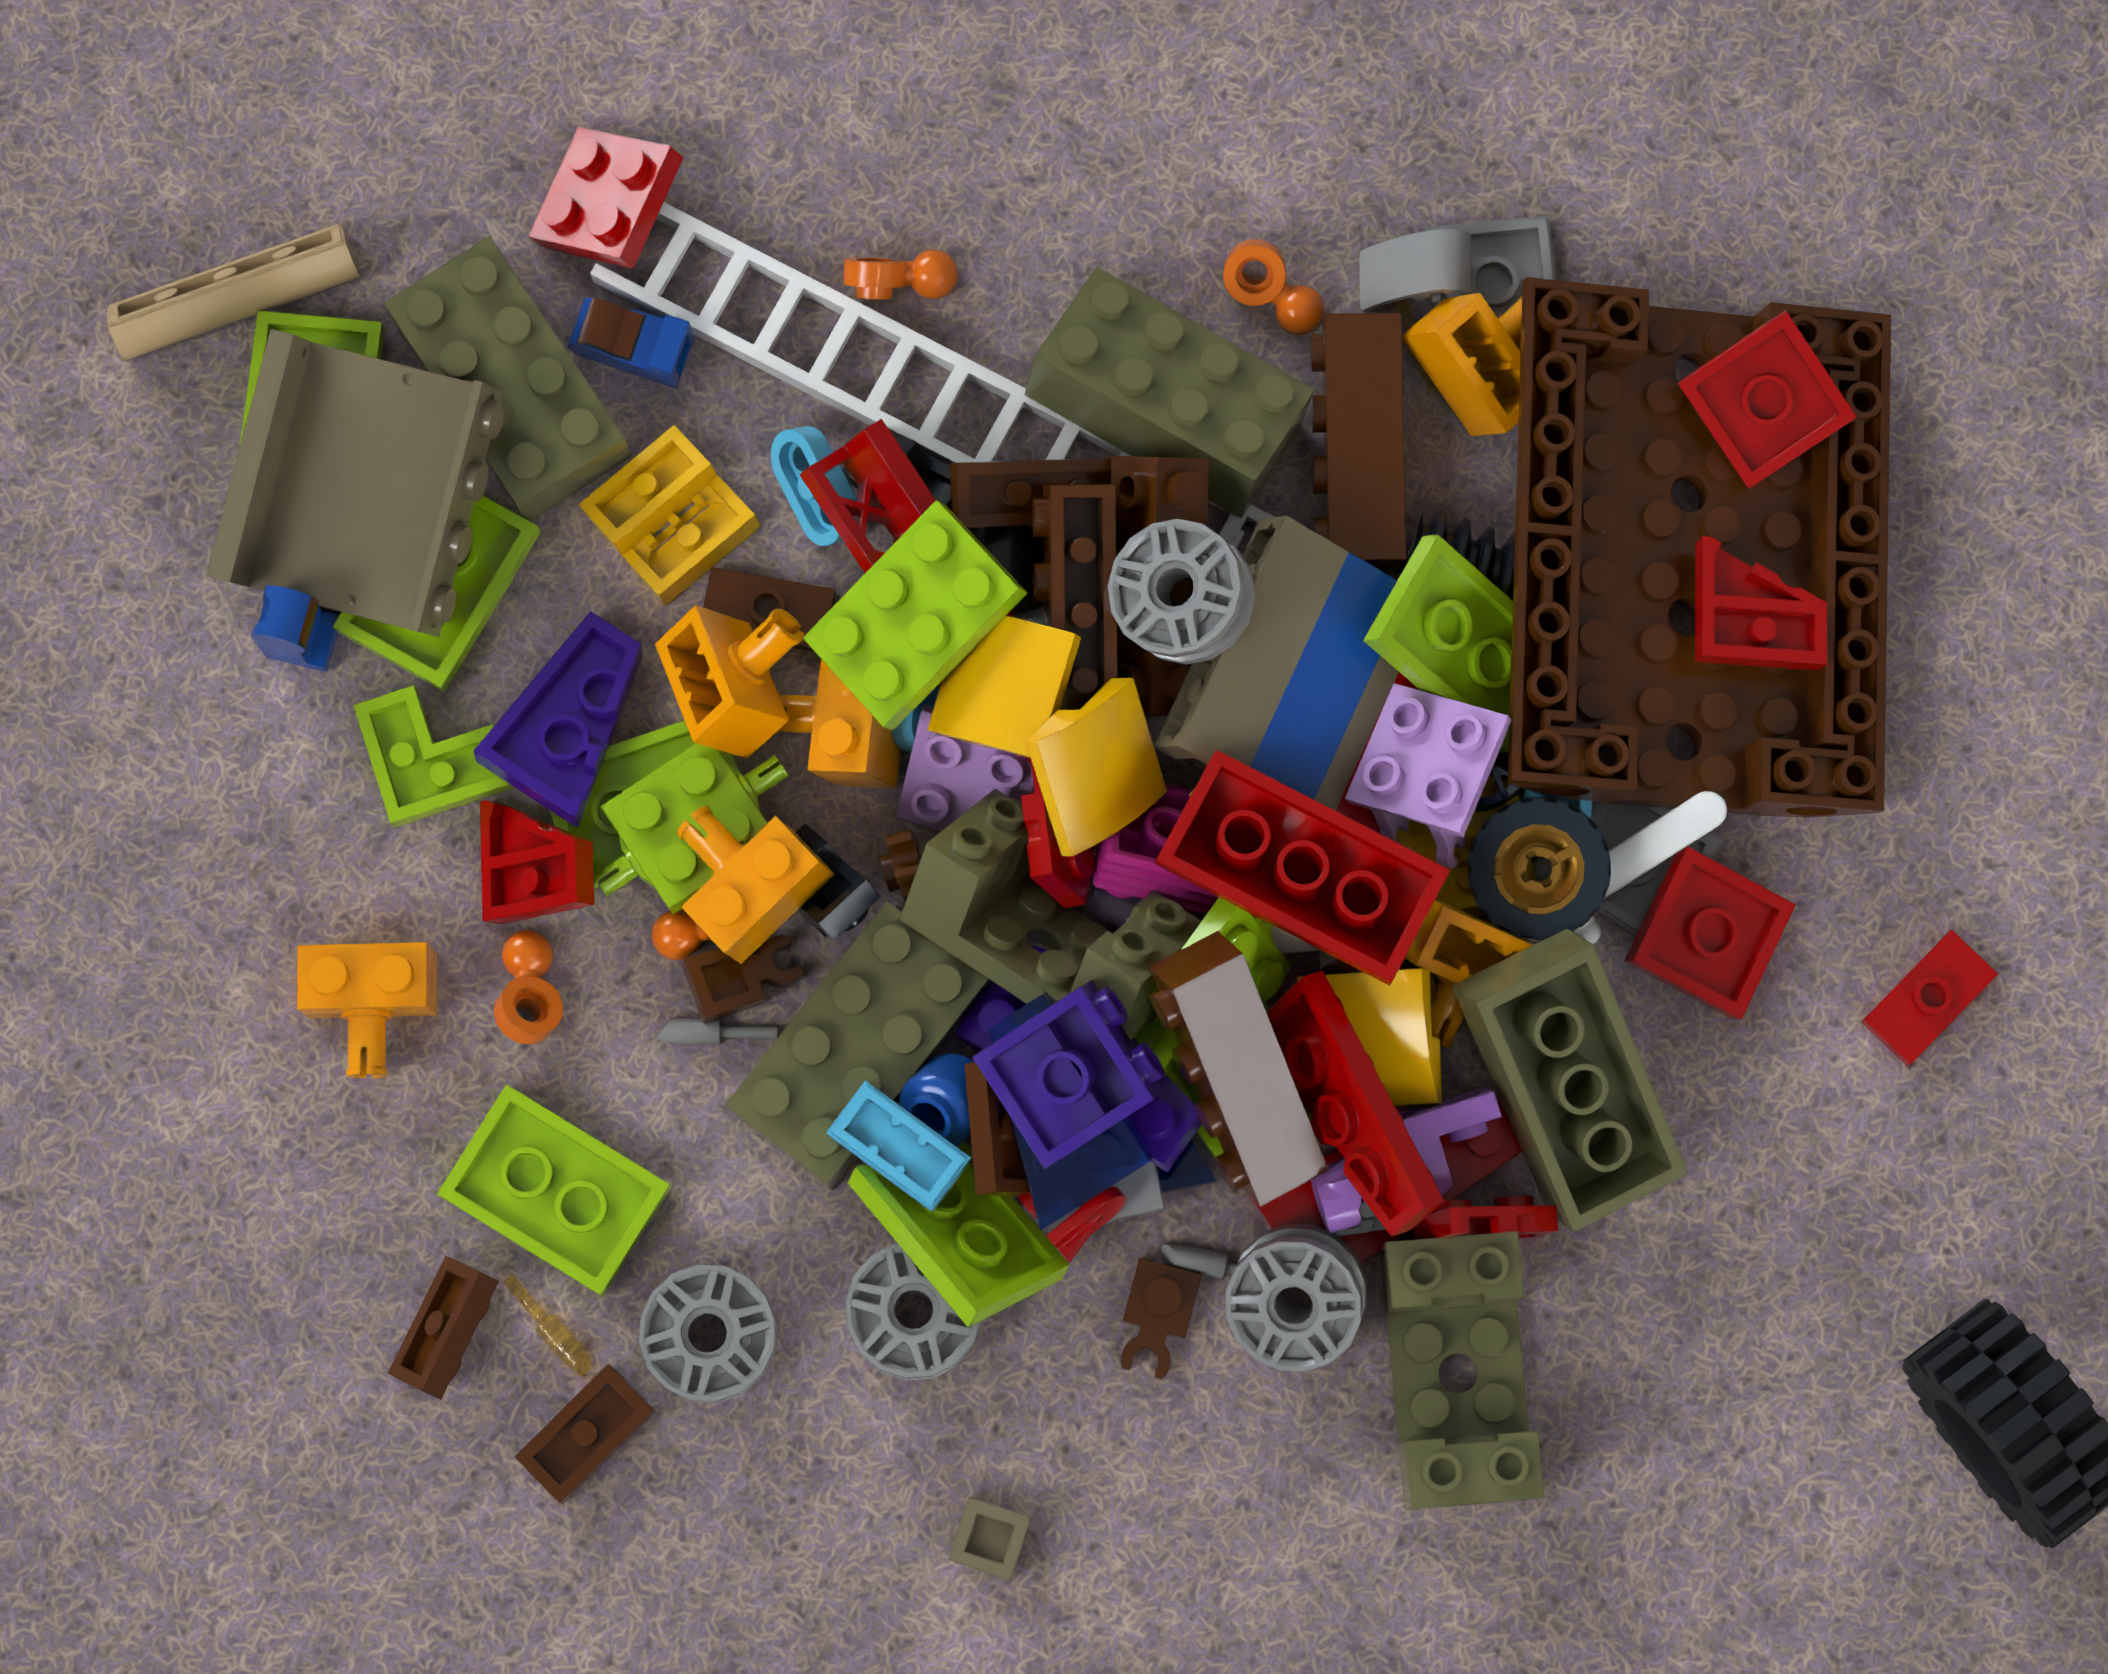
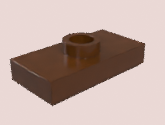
(756, 596)

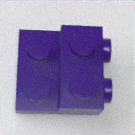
(1071, 1072)

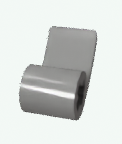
(1418, 267)

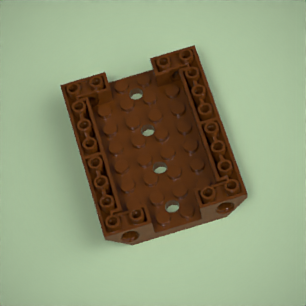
(1611, 552)

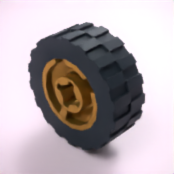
(1545, 830)

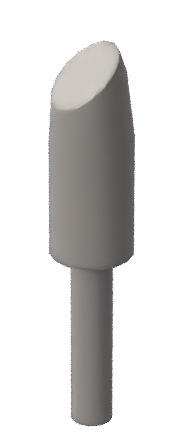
(695, 1032)
(1197, 1260)

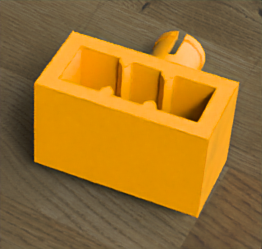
(1472, 360)
(725, 677)
(845, 739)
(751, 884)
(1454, 948)
(367, 989)

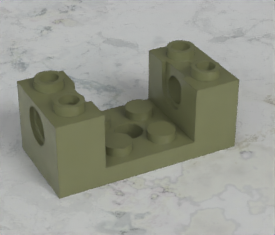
(986, 913)
(1459, 1301)

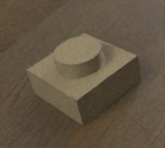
(989, 1538)

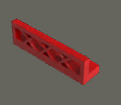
(883, 480)

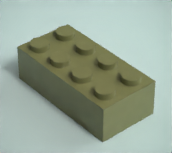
(483, 326)
(1167, 388)
(871, 1020)
(1570, 1079)

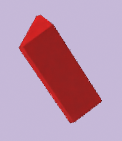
(1302, 867)

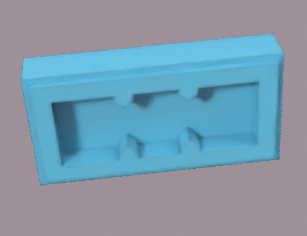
(898, 1146)

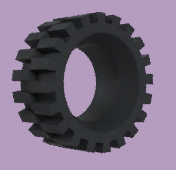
(2015, 1421)

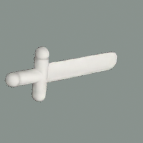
(1652, 846)

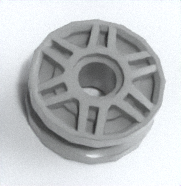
(1154, 564)
(668, 1327)
(1291, 1335)
(887, 1343)

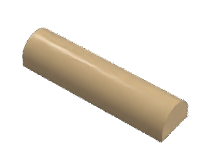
(232, 292)

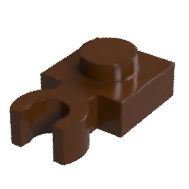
(901, 862)
(728, 987)
(1160, 1305)

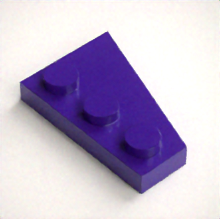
(565, 719)

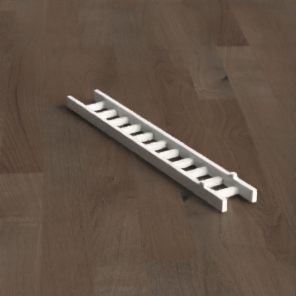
(851, 314)

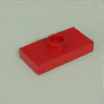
(1929, 997)

